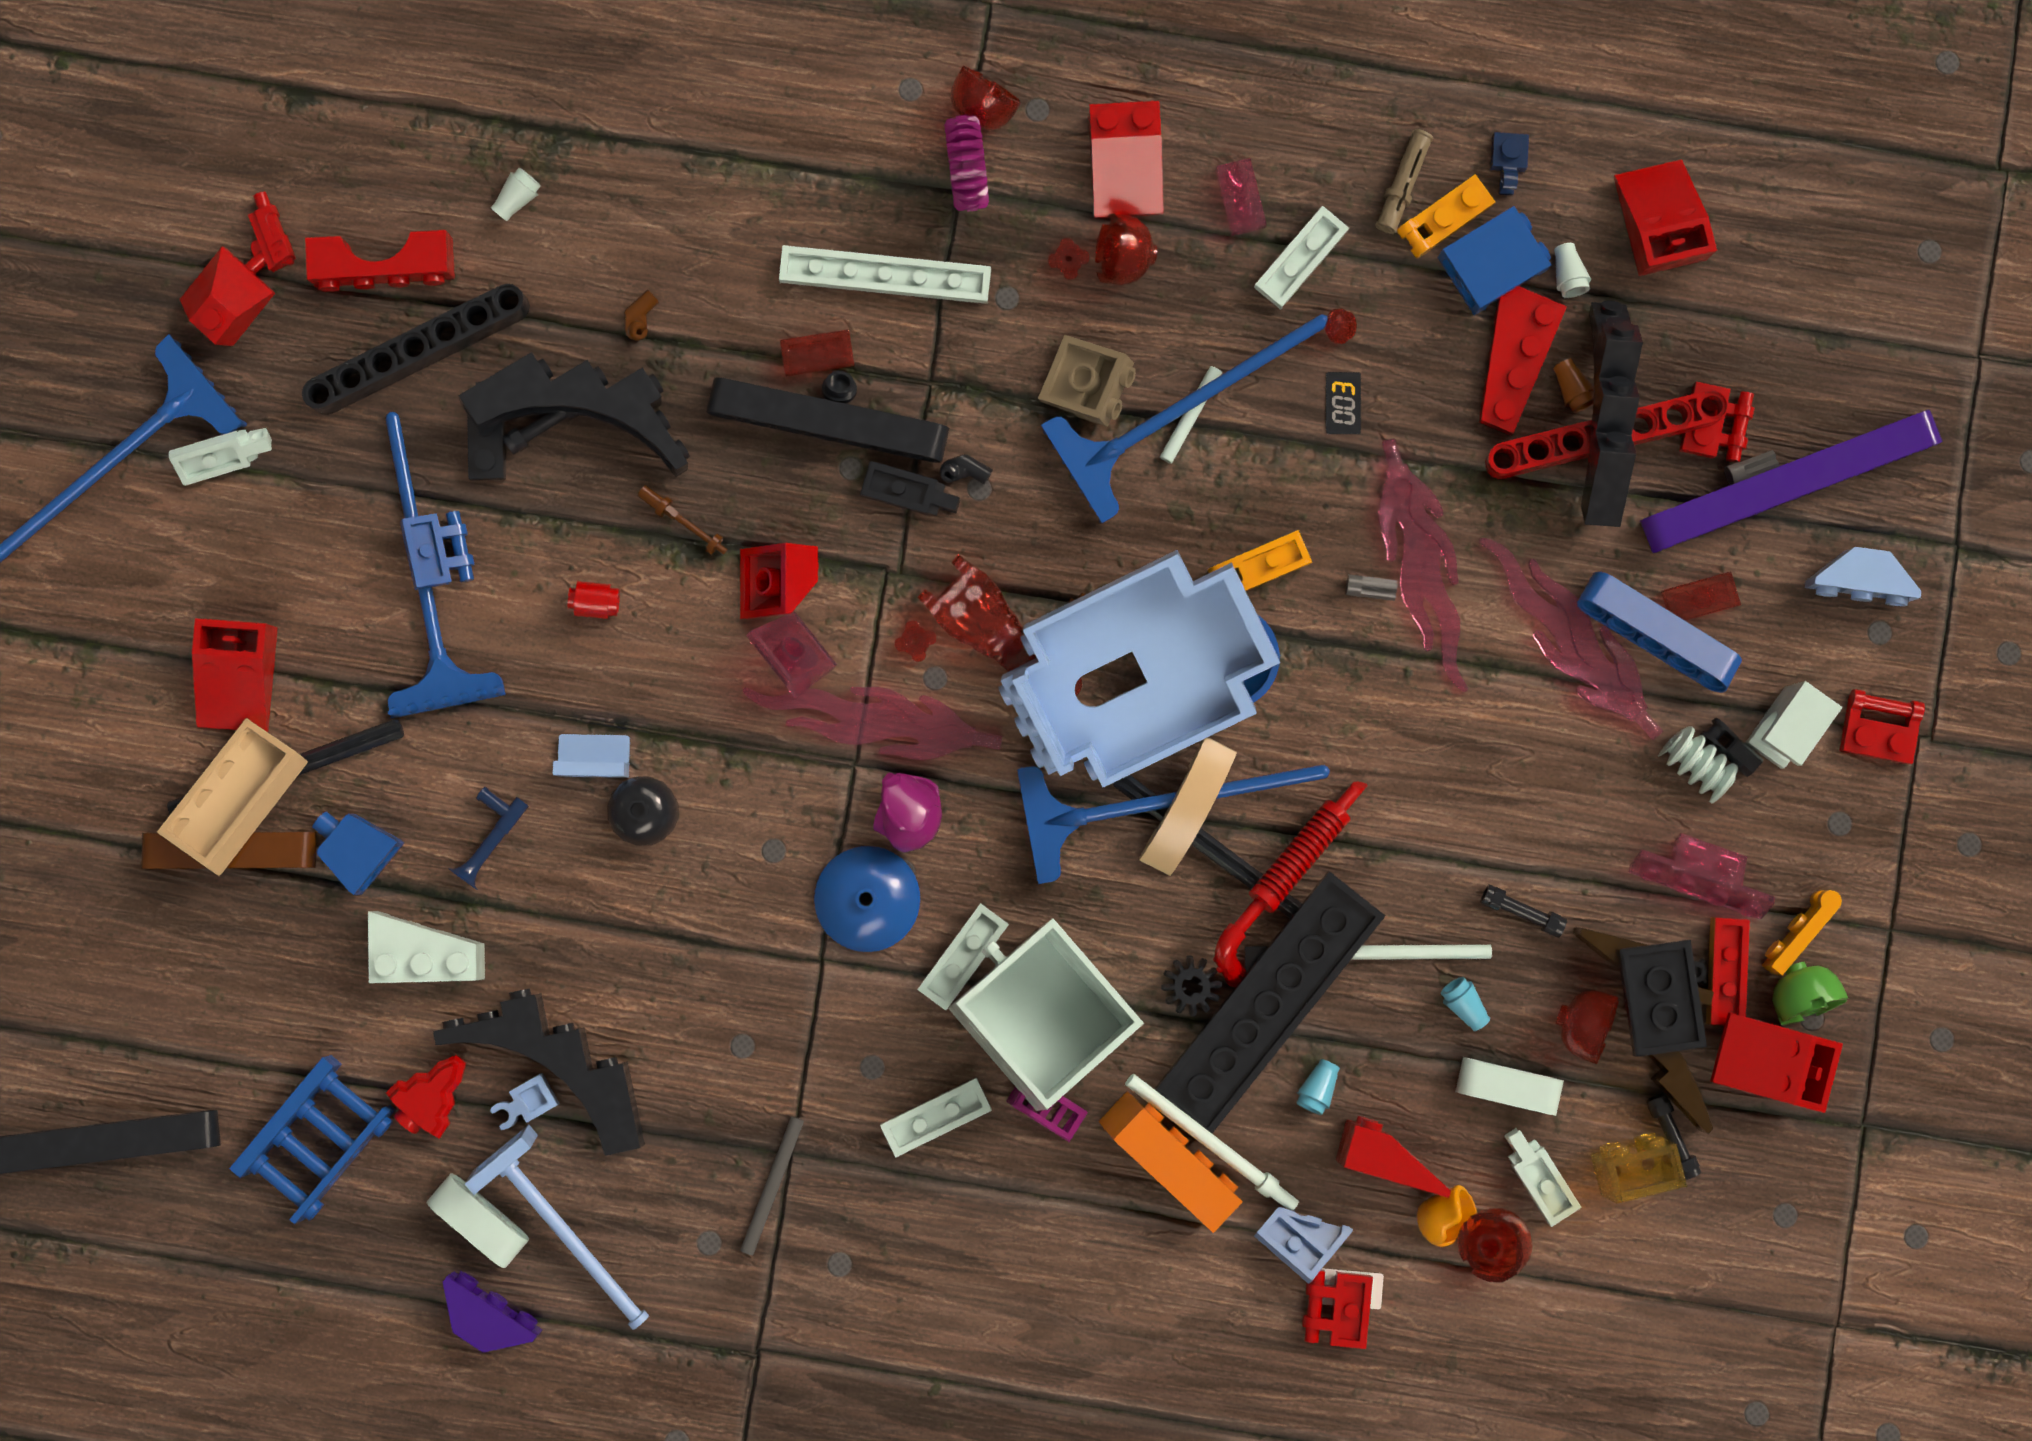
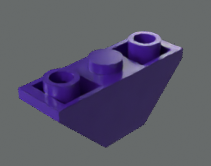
(484, 1317)

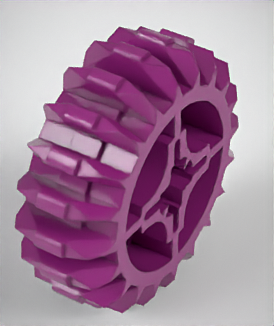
(966, 163)

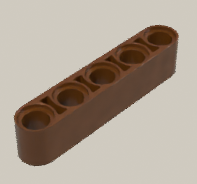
(259, 851)

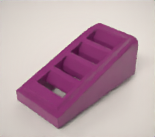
(1016, 1099)

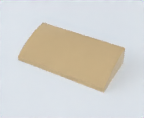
(232, 797)

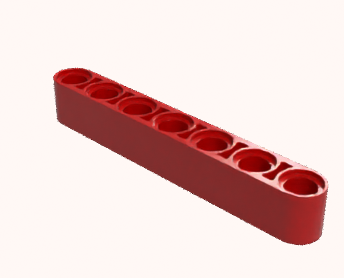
(1653, 414)

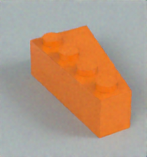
(1170, 1161)

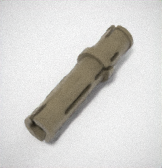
(1400, 192)

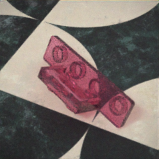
(1704, 873)

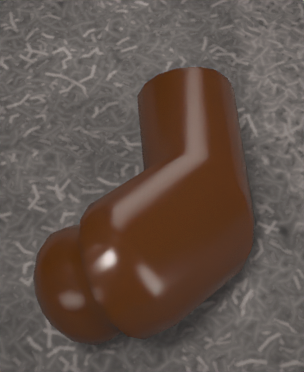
(636, 318)

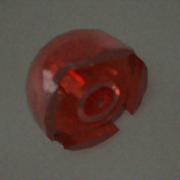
(982, 98)
(1124, 249)
(1587, 1023)
(1495, 1244)

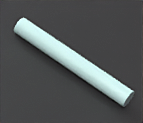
(1186, 422)

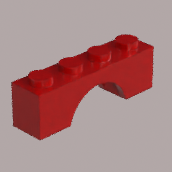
(424, 258)

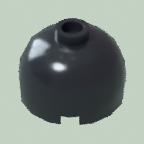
(643, 811)

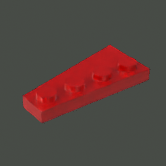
(1520, 342)

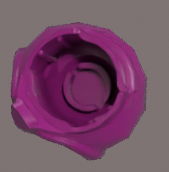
(908, 811)

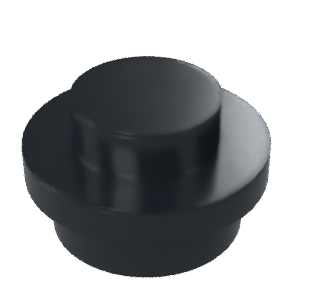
(839, 387)

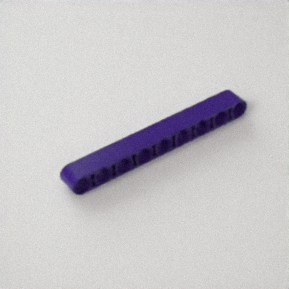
(1791, 481)

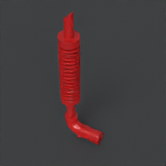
(1284, 876)

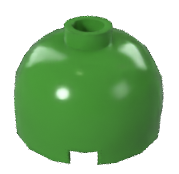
(1806, 993)

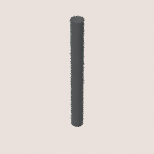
(772, 1185)

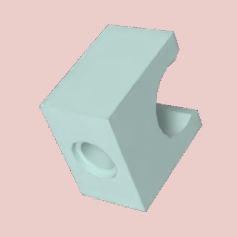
(1793, 724)

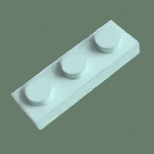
(1301, 257)
(962, 957)
(935, 1117)

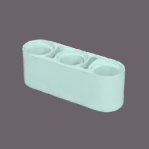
(1509, 1086)
(478, 1221)

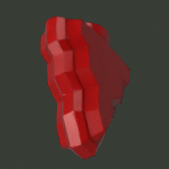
(428, 1097)

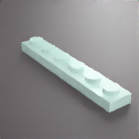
(885, 274)

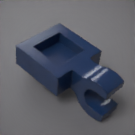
(1509, 157)

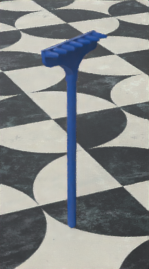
(187, 395)
(1092, 461)
(443, 682)
(1052, 822)

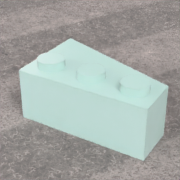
(418, 953)

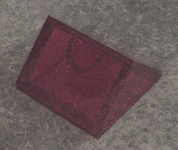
(792, 653)

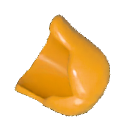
(1442, 1217)

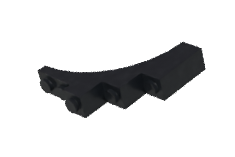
(527, 390)
(1615, 405)
(524, 1028)

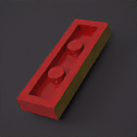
(1727, 968)

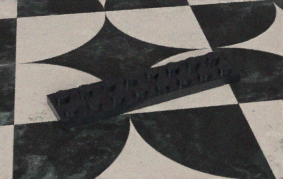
(1270, 1002)

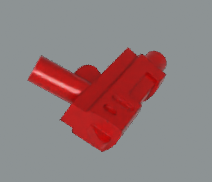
(272, 244)

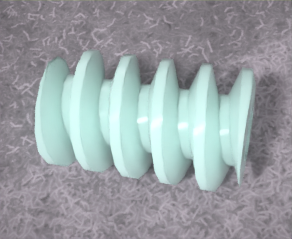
(1700, 762)

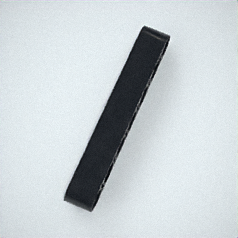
(399, 347)
(827, 420)
(109, 1141)

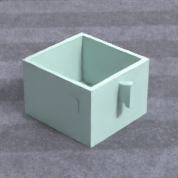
(1045, 1015)

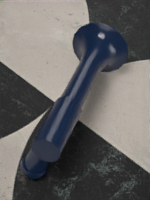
(508, 819)

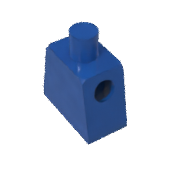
(355, 849)

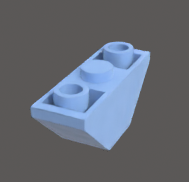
(1865, 575)

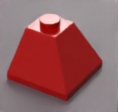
(225, 299)
(776, 578)

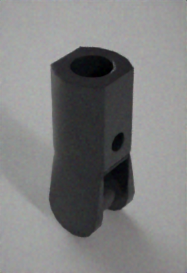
(1735, 750)

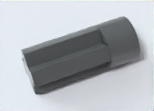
(1751, 467)
(1371, 587)

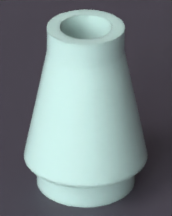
(515, 194)
(1571, 273)

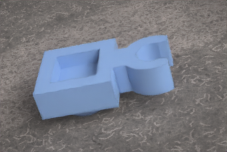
(530, 1101)

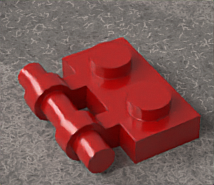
(1708, 439)
(1349, 1309)

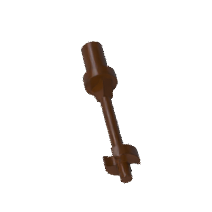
(663, 507)

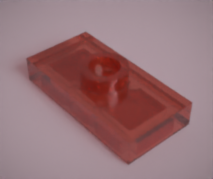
(817, 352)
(1702, 597)

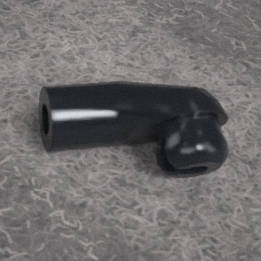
(962, 467)

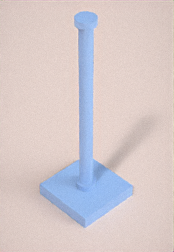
(505, 1163)

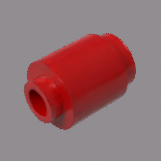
(594, 600)

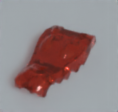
(979, 616)

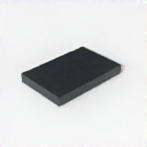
(1661, 998)

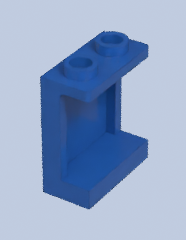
(1494, 259)

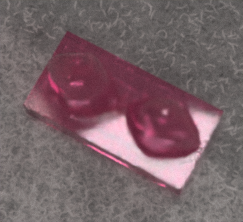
(1241, 196)

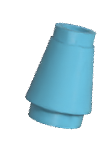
(1465, 1003)
(1318, 1088)

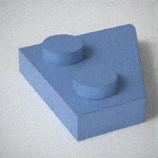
(1301, 1241)

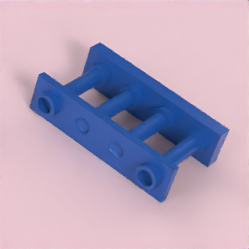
(301, 1106)

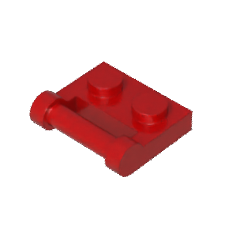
(1879, 738)

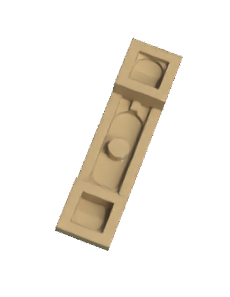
(1189, 806)

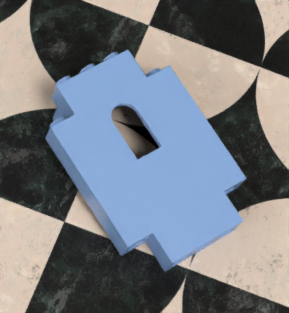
(1191, 644)

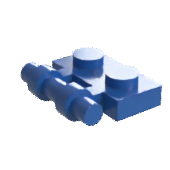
(427, 553)

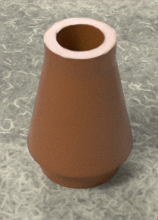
(1574, 386)

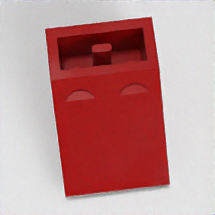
(1664, 217)
(233, 672)
(1776, 1062)

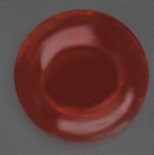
(1340, 326)

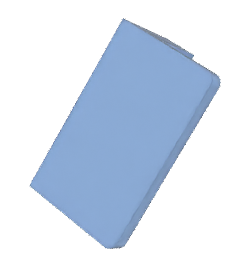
(592, 756)

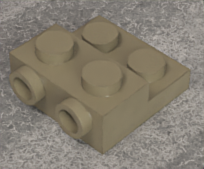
(1088, 380)

